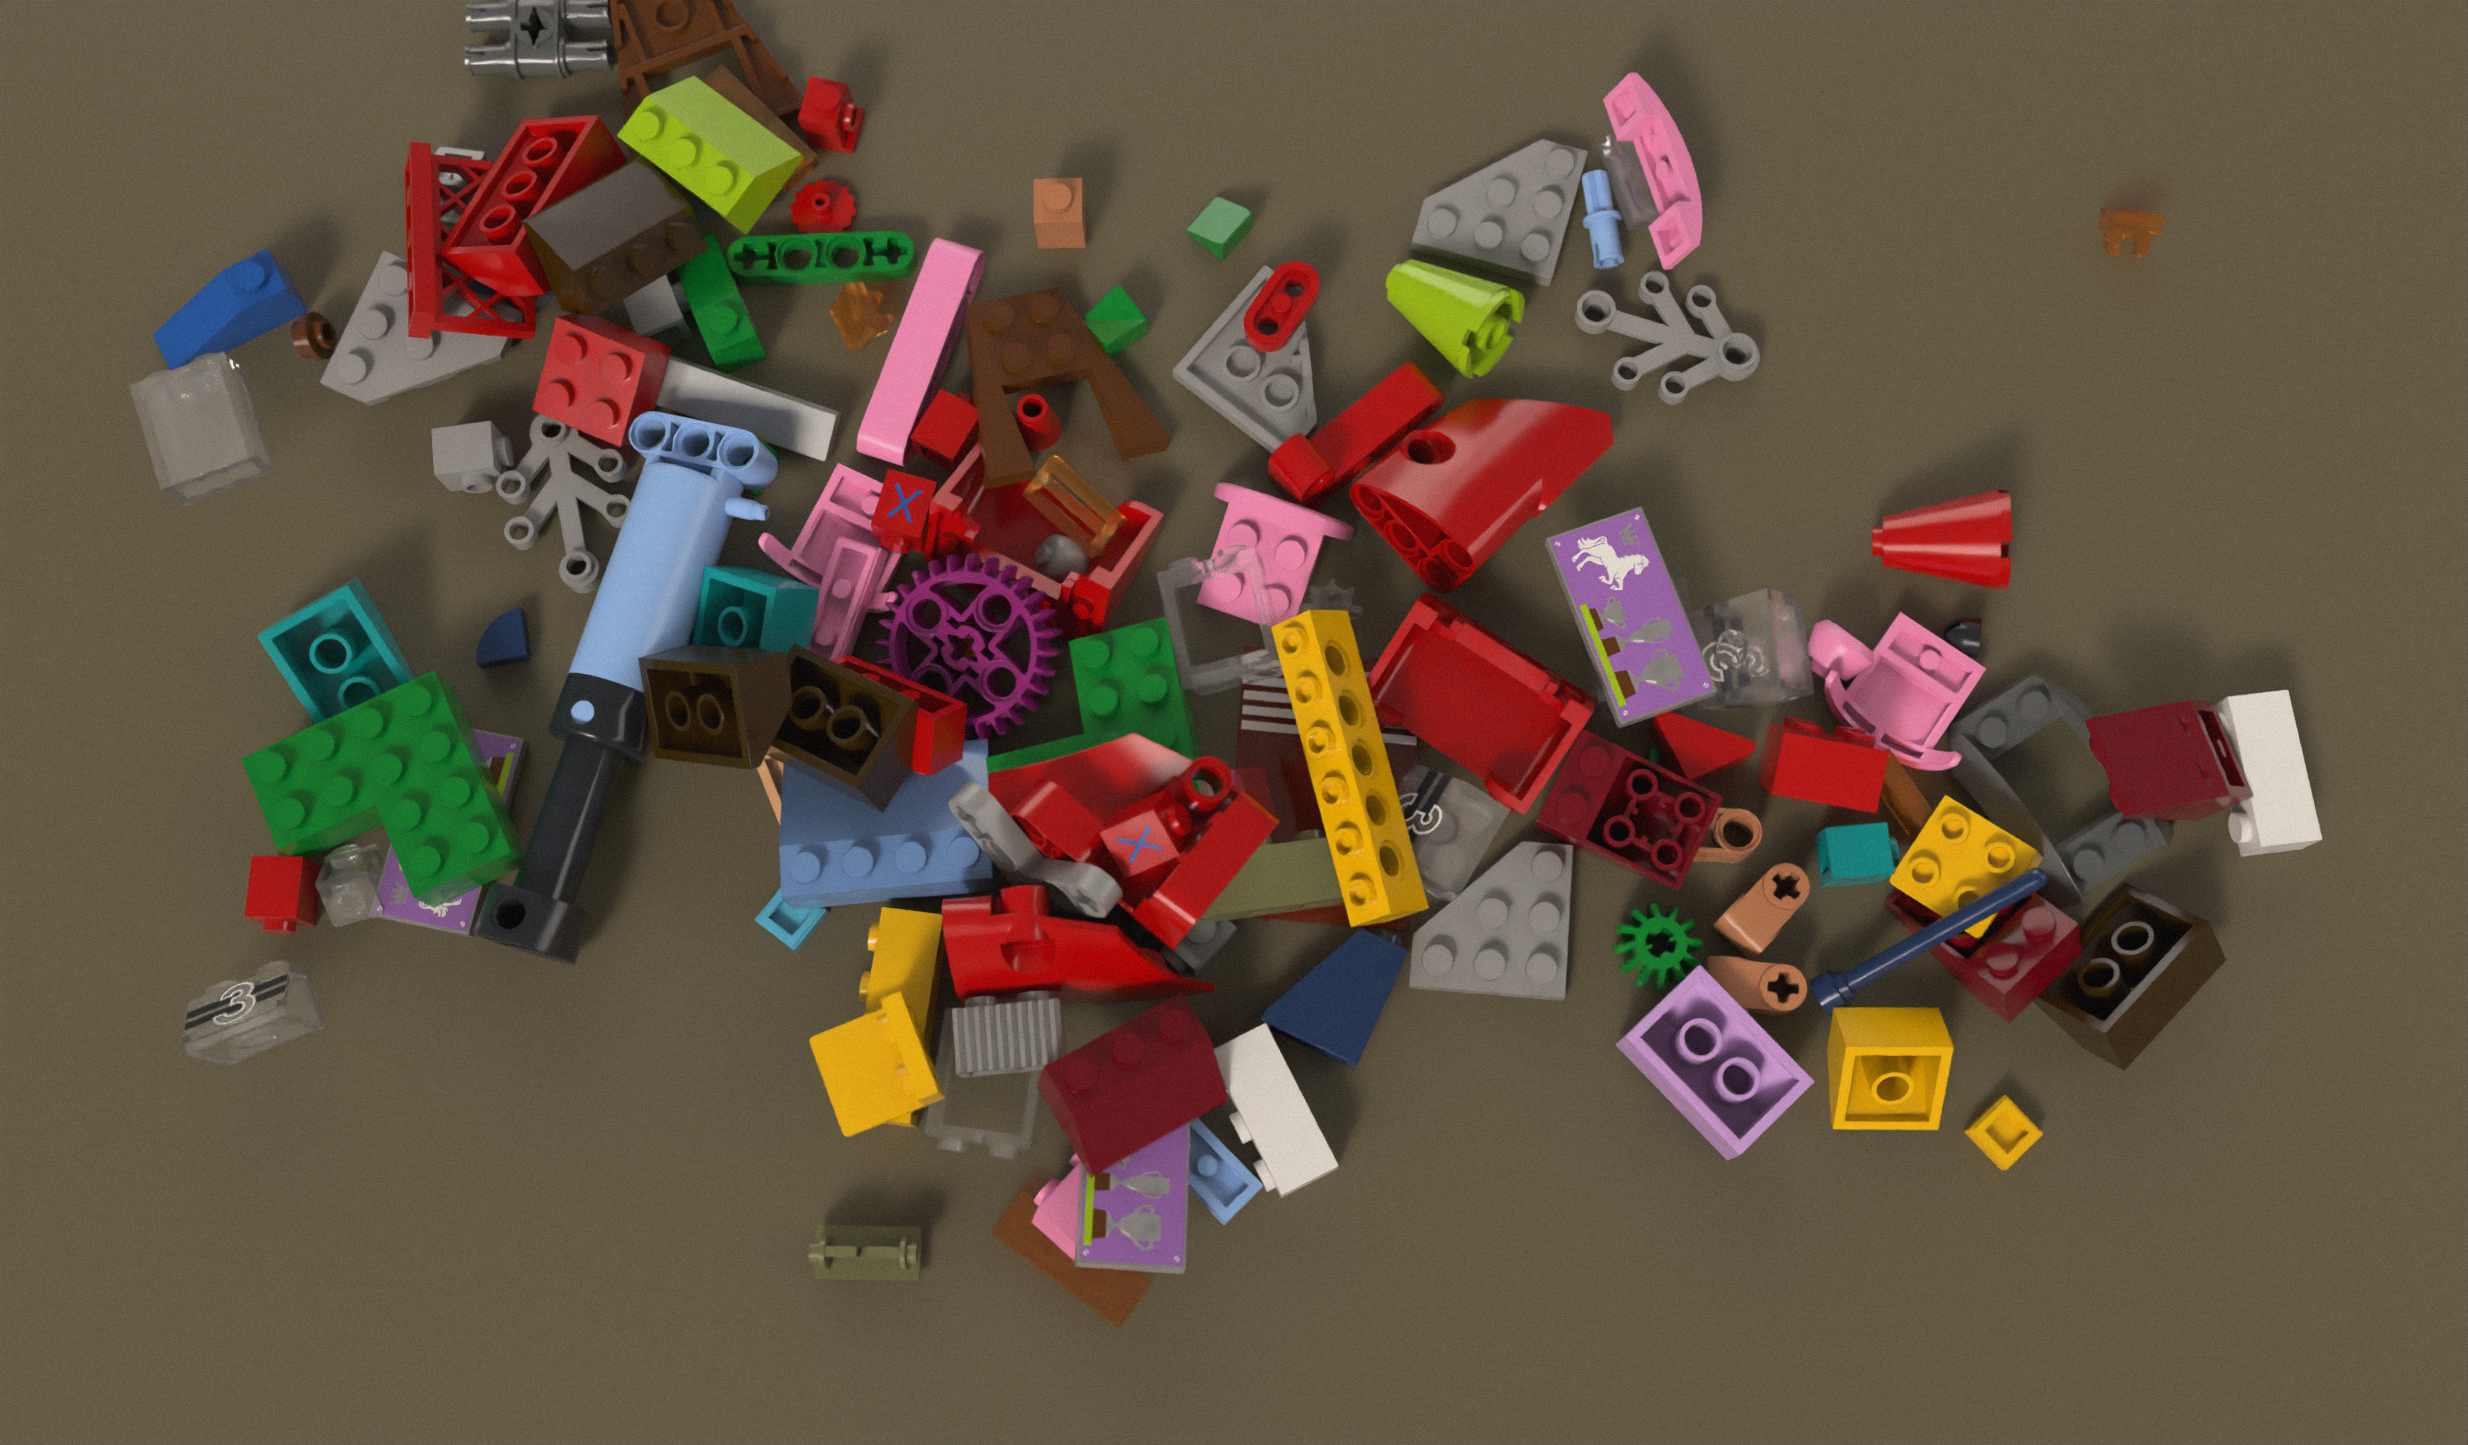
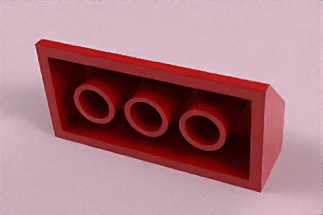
(535, 169)

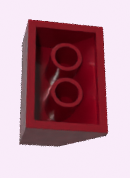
(1134, 1084)

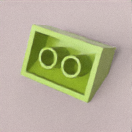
(711, 150)

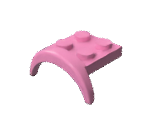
(842, 510)
(1285, 538)
(1907, 694)

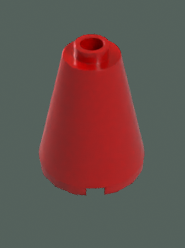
(1951, 540)

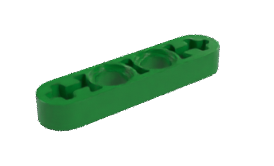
(823, 249)

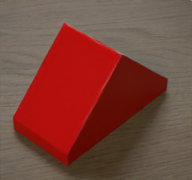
(1696, 748)

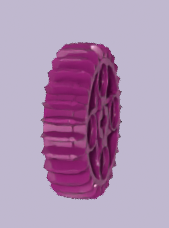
(991, 650)

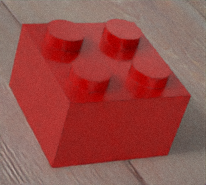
(600, 376)
(1823, 766)

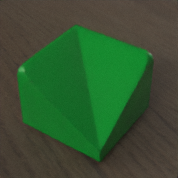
(1116, 322)

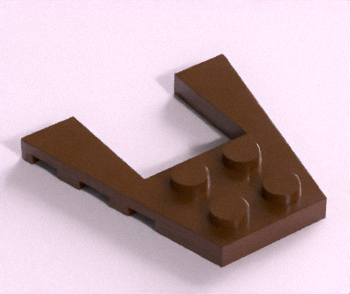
(673, 33)
(1036, 344)

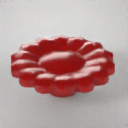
(823, 208)

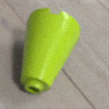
(1456, 313)

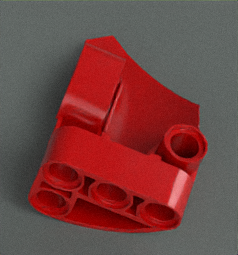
(1476, 481)
(1073, 796)
(1017, 948)

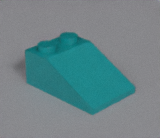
(754, 610)
(336, 652)

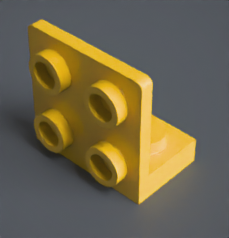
(1960, 860)
(877, 1067)

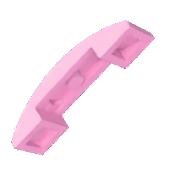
(1642, 118)

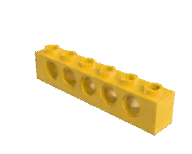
(1349, 767)

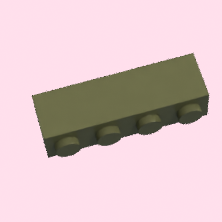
(1279, 881)

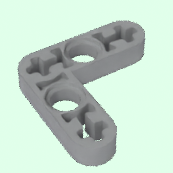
(1071, 885)

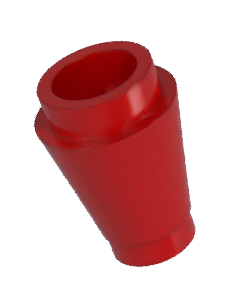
(1037, 423)

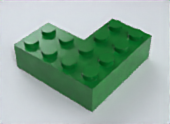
(1123, 686)
(397, 764)

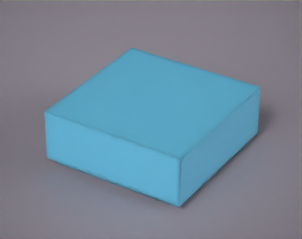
(790, 925)

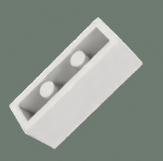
(2273, 762)
(1273, 1113)

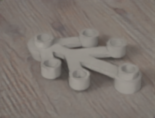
(1673, 338)
(563, 491)

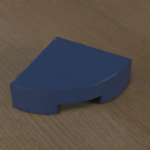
(505, 640)

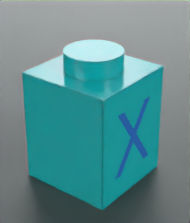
(1856, 854)

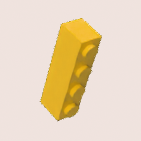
(910, 960)

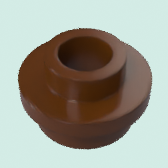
(314, 336)

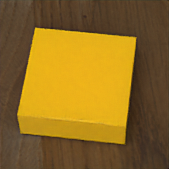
(2003, 1132)

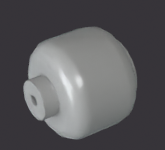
(1059, 557)

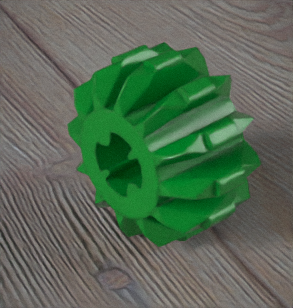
(1644, 929)

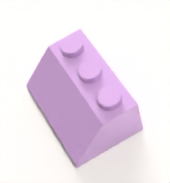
(1714, 1063)

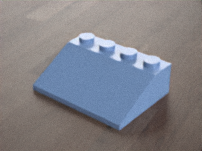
(852, 854)

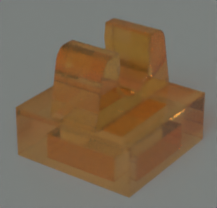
(2126, 223)
(857, 315)

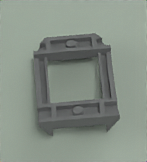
(2001, 724)

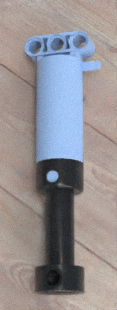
(641, 609)

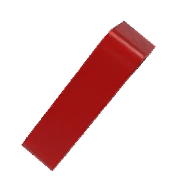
(1318, 467)

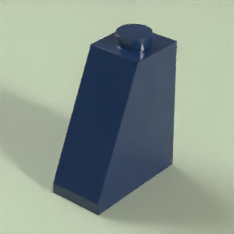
(1341, 997)

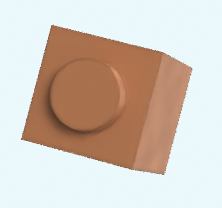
(1059, 213)

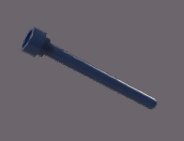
(1840, 987)

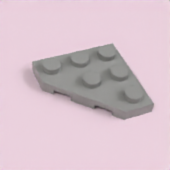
(1506, 214)
(380, 359)
(1255, 390)
(1502, 930)

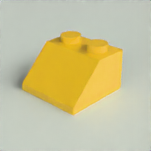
(1887, 1067)

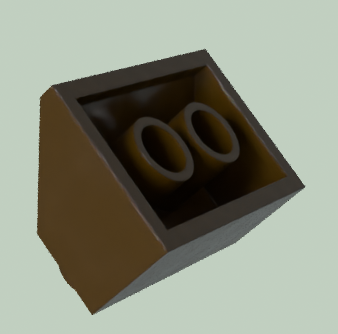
(614, 237)
(715, 703)
(846, 729)
(2132, 976)

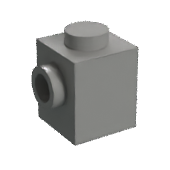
(659, 311)
(470, 456)

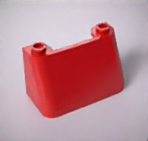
(1009, 527)
(1478, 700)

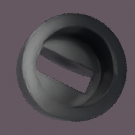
(1964, 635)

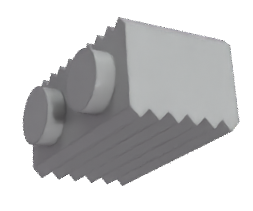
(1008, 1036)

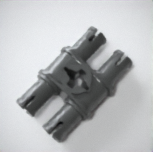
(526, 23)

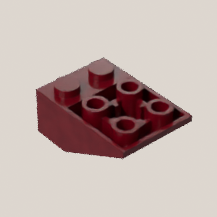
(2168, 761)
(1628, 811)
(2013, 958)

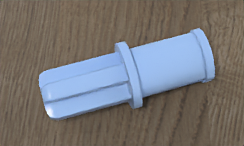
(1602, 220)

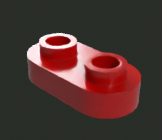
(1280, 309)

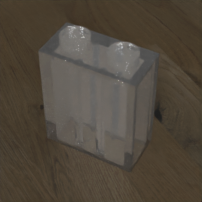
(201, 428)

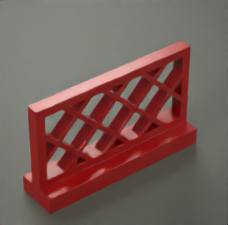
(423, 241)

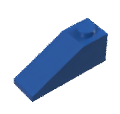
(231, 310)

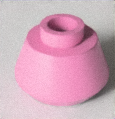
(1838, 651)

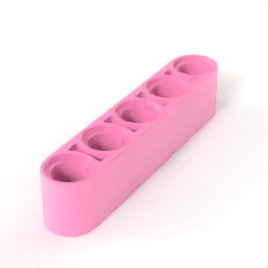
(920, 350)

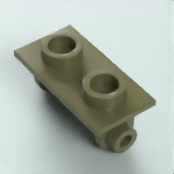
(866, 1252)

